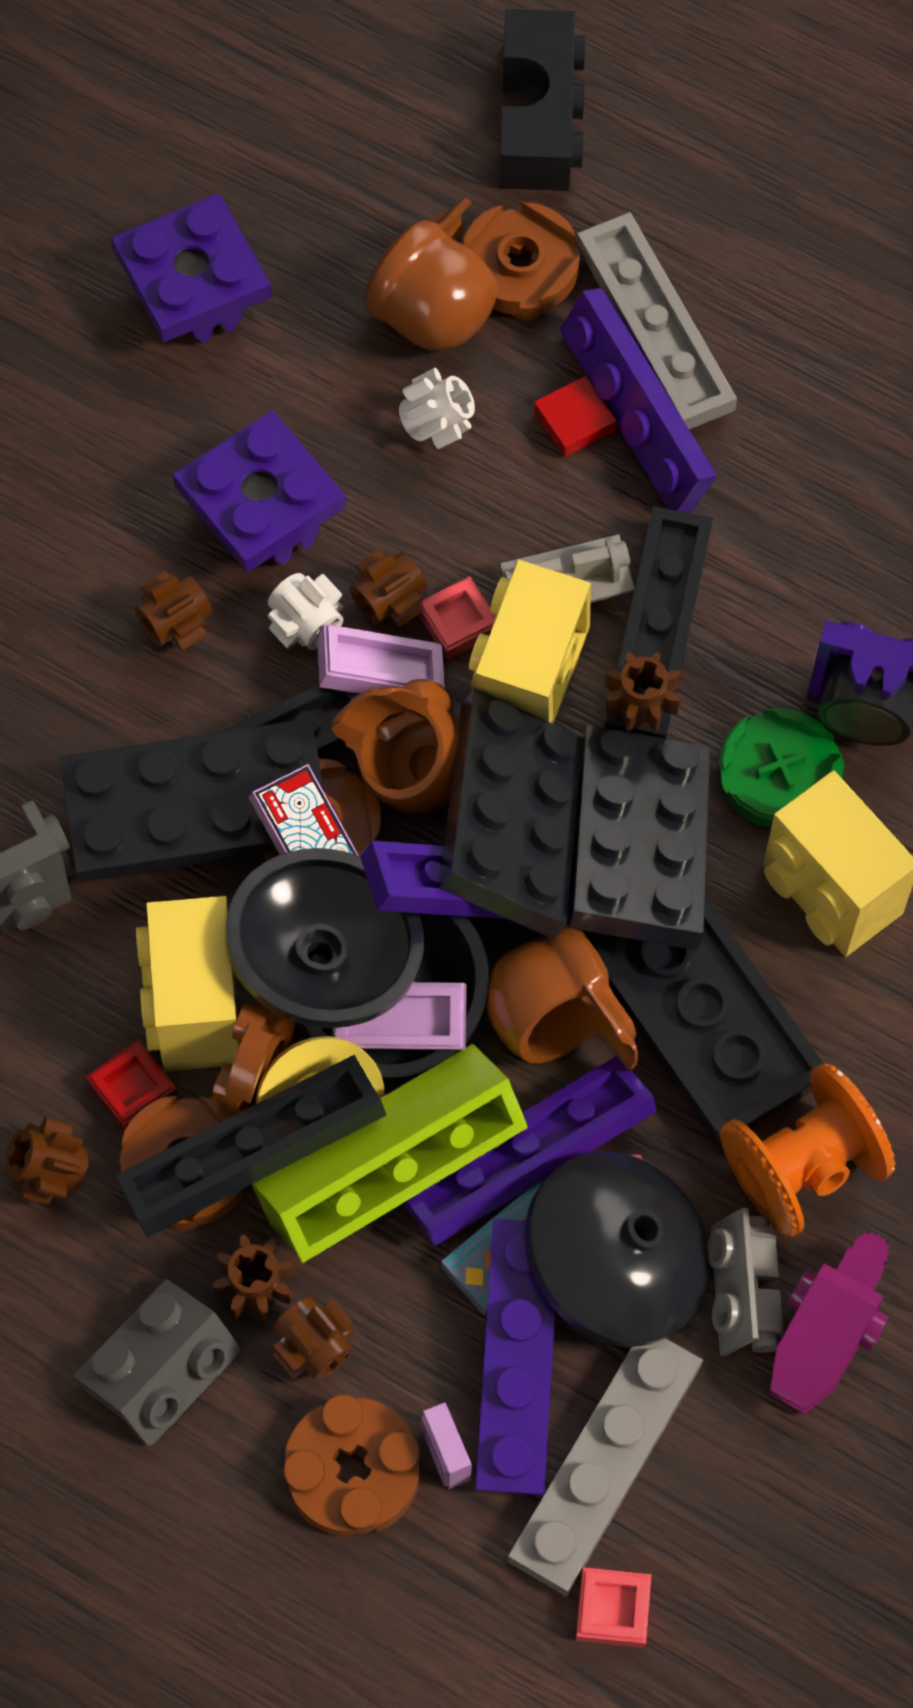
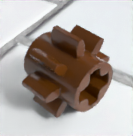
(388, 588)
(173, 610)
(642, 674)
(46, 1160)
(248, 1261)
(313, 1338)

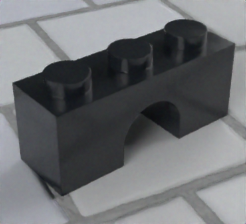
(539, 137)

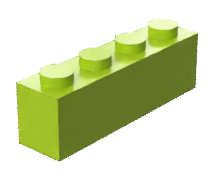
(427, 1135)

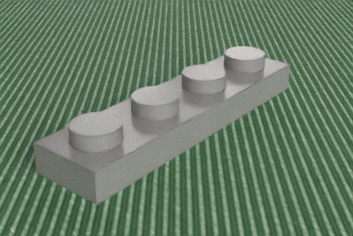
(656, 319)
(604, 1463)

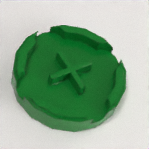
(774, 761)

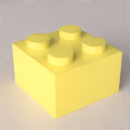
(533, 639)
(838, 864)
(188, 984)

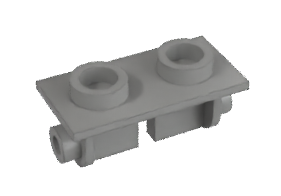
(598, 562)
(741, 1254)

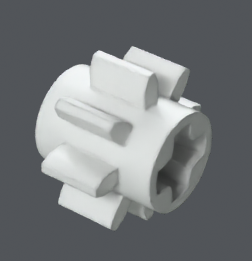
(436, 408)
(303, 608)

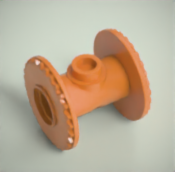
(812, 1154)

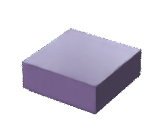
(445, 1446)

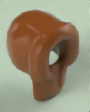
(432, 284)
(408, 756)
(555, 998)

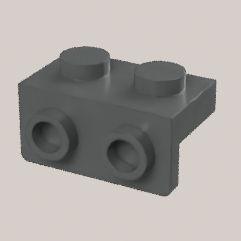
(34, 873)
(159, 1361)

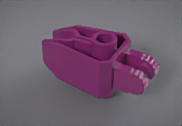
(832, 1320)

